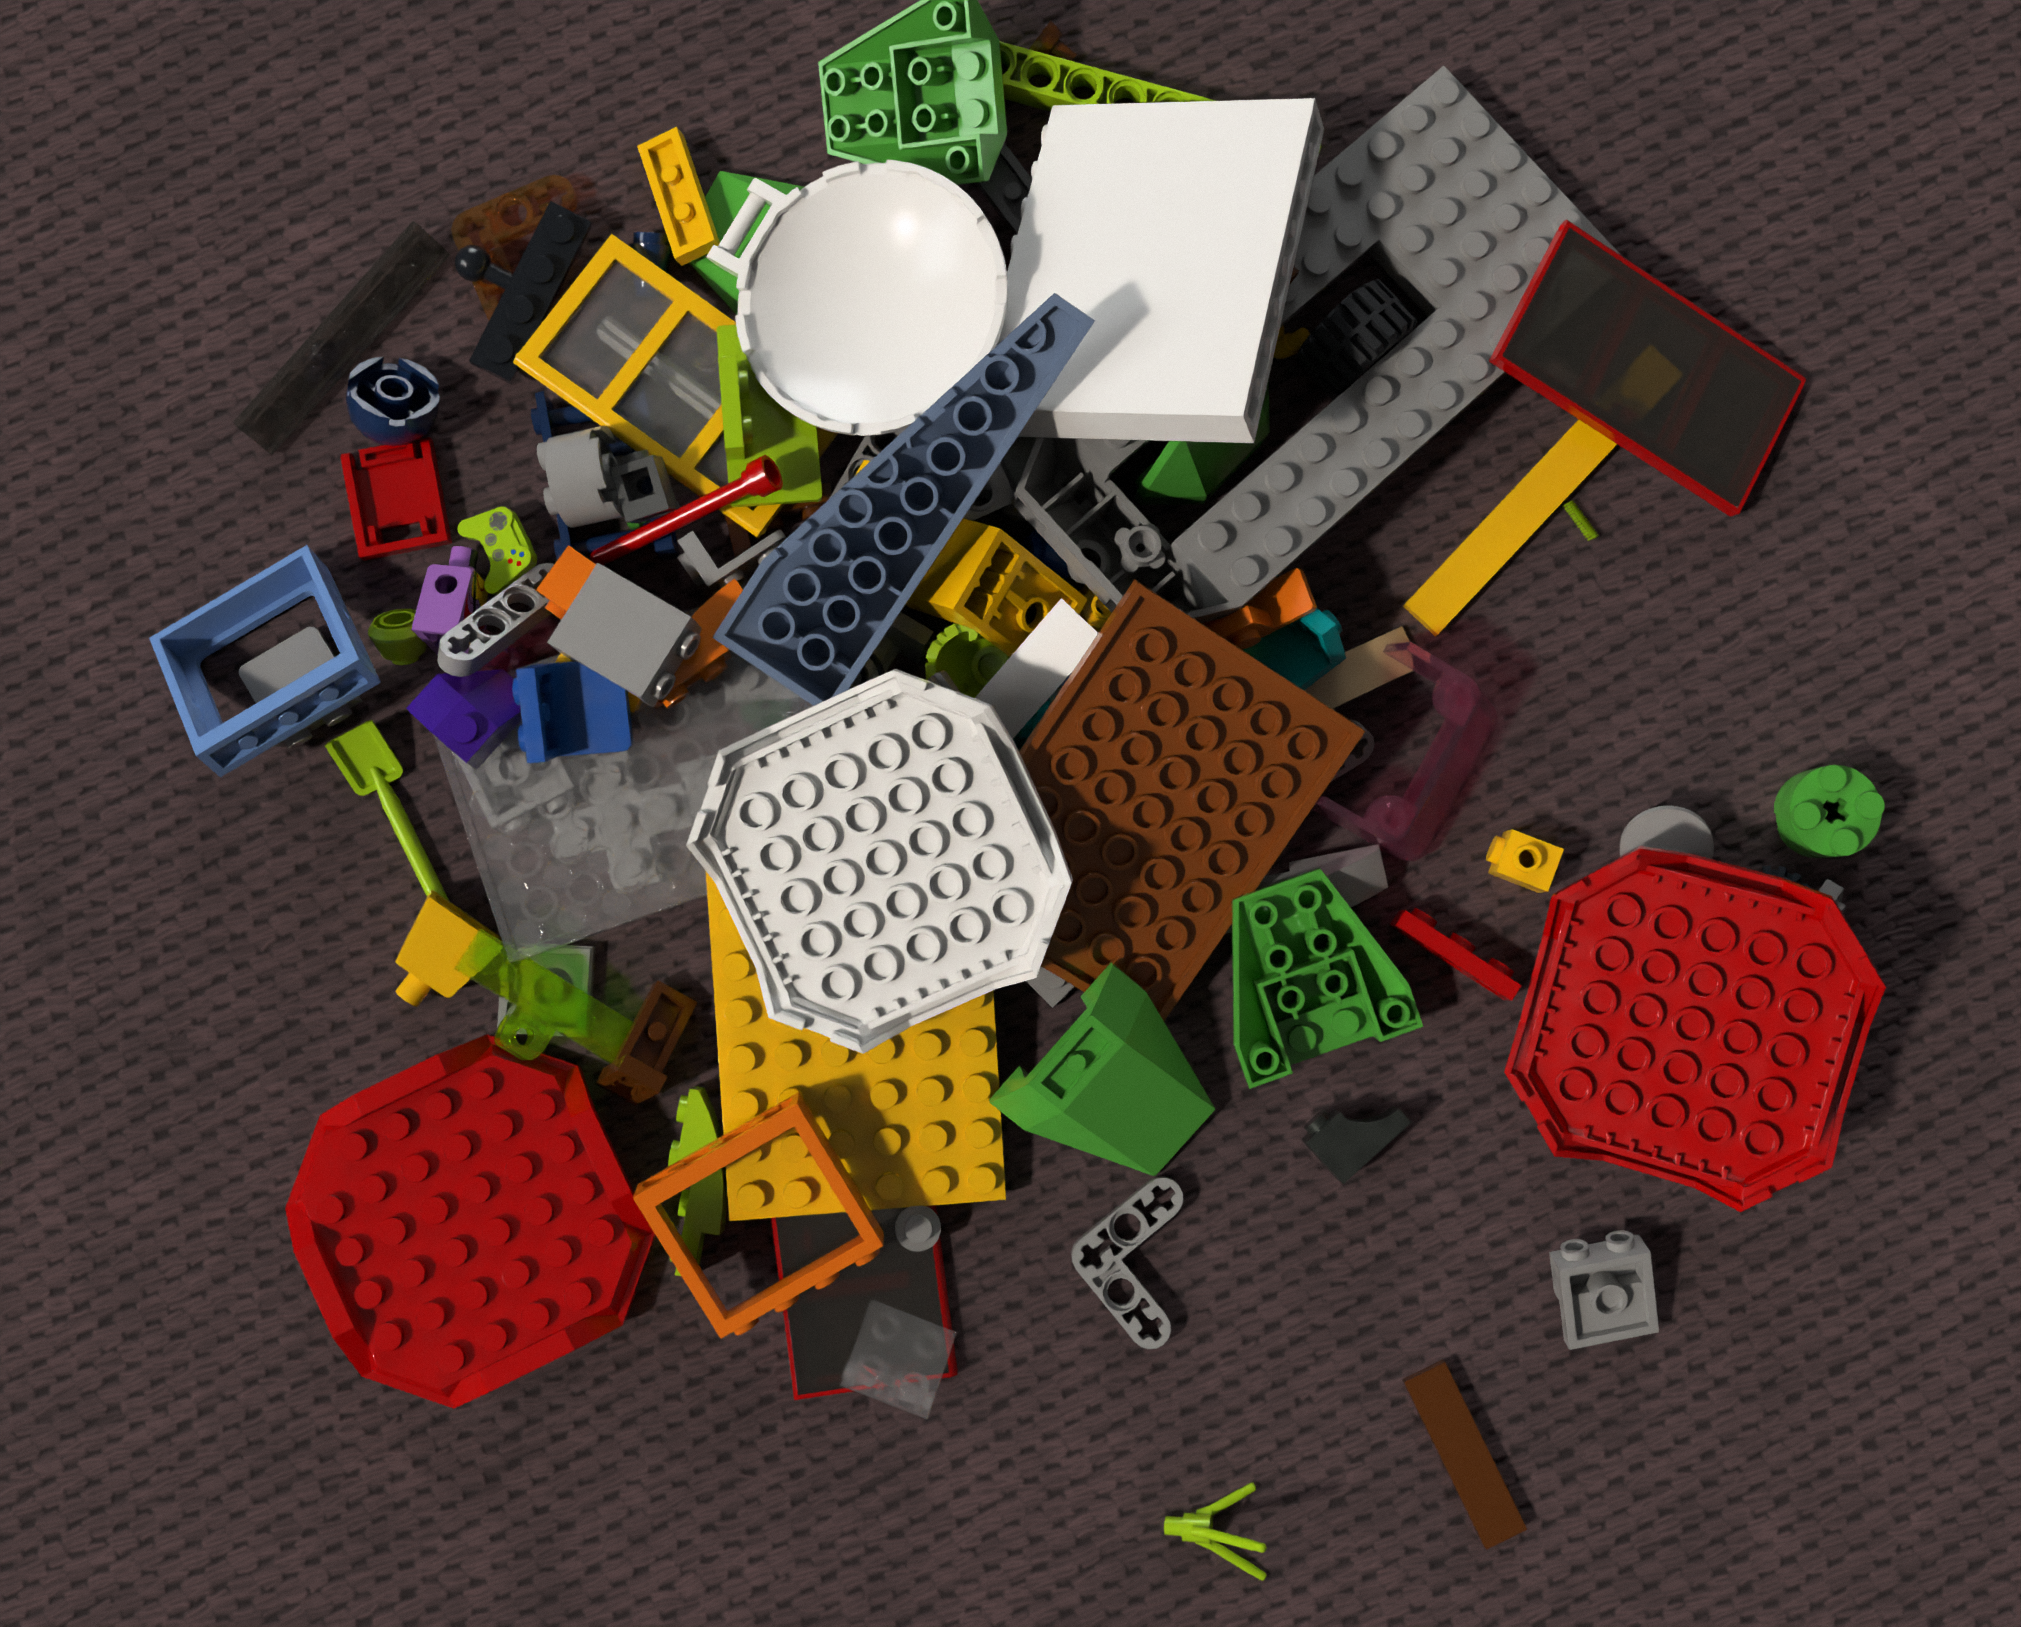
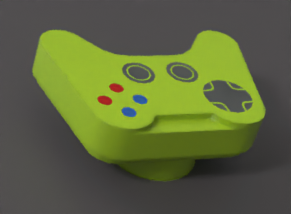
(504, 543)

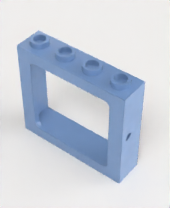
(291, 708)

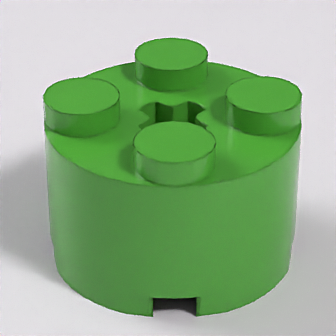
(1853, 805)

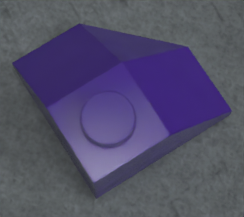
(469, 712)

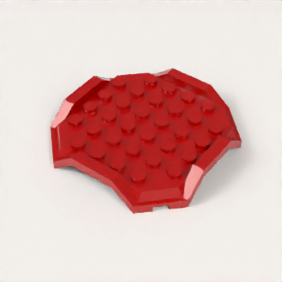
(1695, 1024)
(467, 1222)

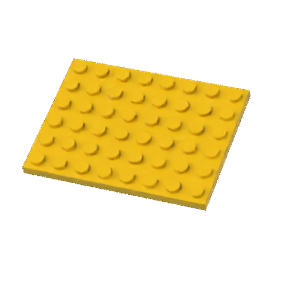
(901, 1117)

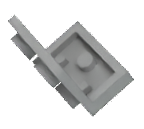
(703, 569)
(286, 664)

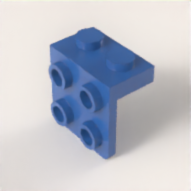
(570, 712)

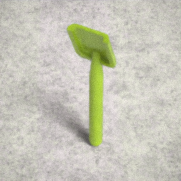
(371, 766)

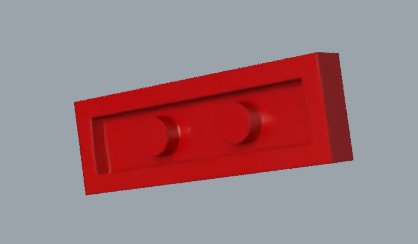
(1456, 953)

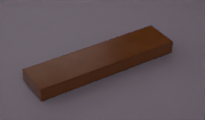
(1464, 1454)

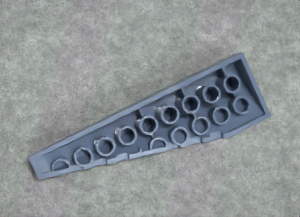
(856, 561)

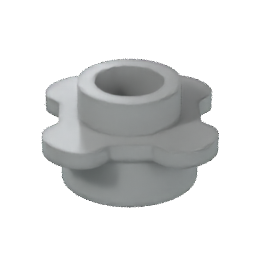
(1147, 537)

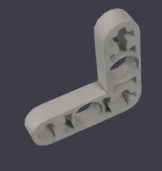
(1115, 1268)

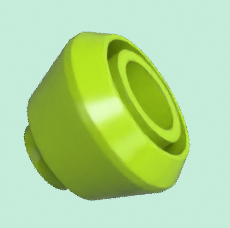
(394, 638)

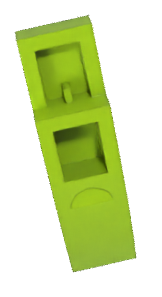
(706, 1200)

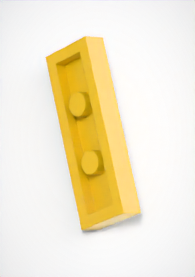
(678, 196)

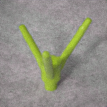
(1199, 1529)

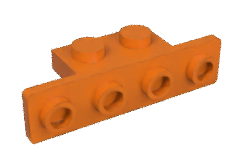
(1273, 608)

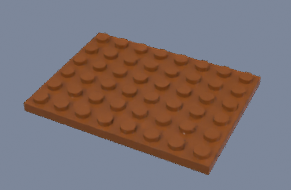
(1171, 791)

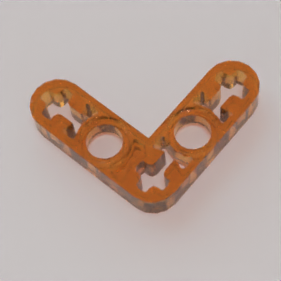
(498, 233)

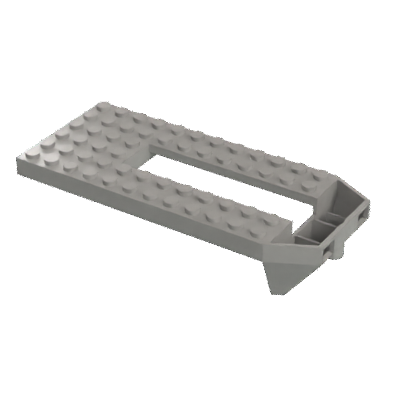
(1461, 231)

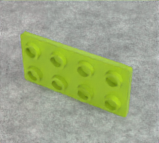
(761, 426)

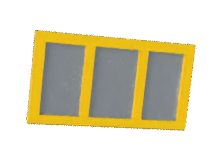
(644, 363)

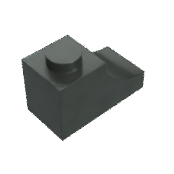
(1348, 1143)

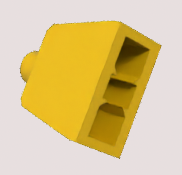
(435, 948)

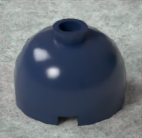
(392, 400)

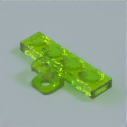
(540, 1003)

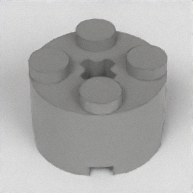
(581, 476)

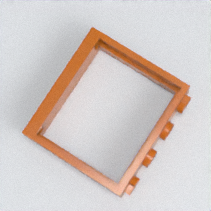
(725, 1150)

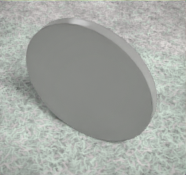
(1668, 829)

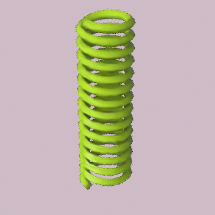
(1578, 514)

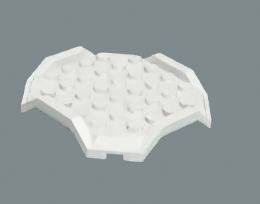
(882, 858)

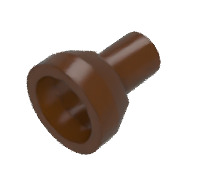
(1049, 43)

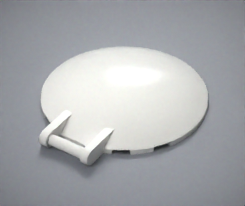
(865, 293)

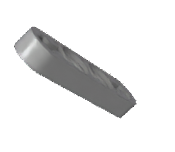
(497, 613)

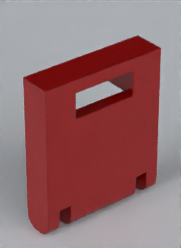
(393, 493)

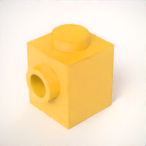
(1524, 860)

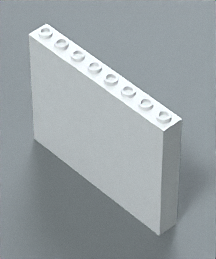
(1179, 247)

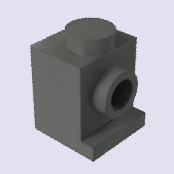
(628, 480)

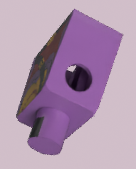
(449, 596)

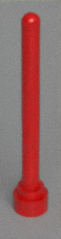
(759, 478)

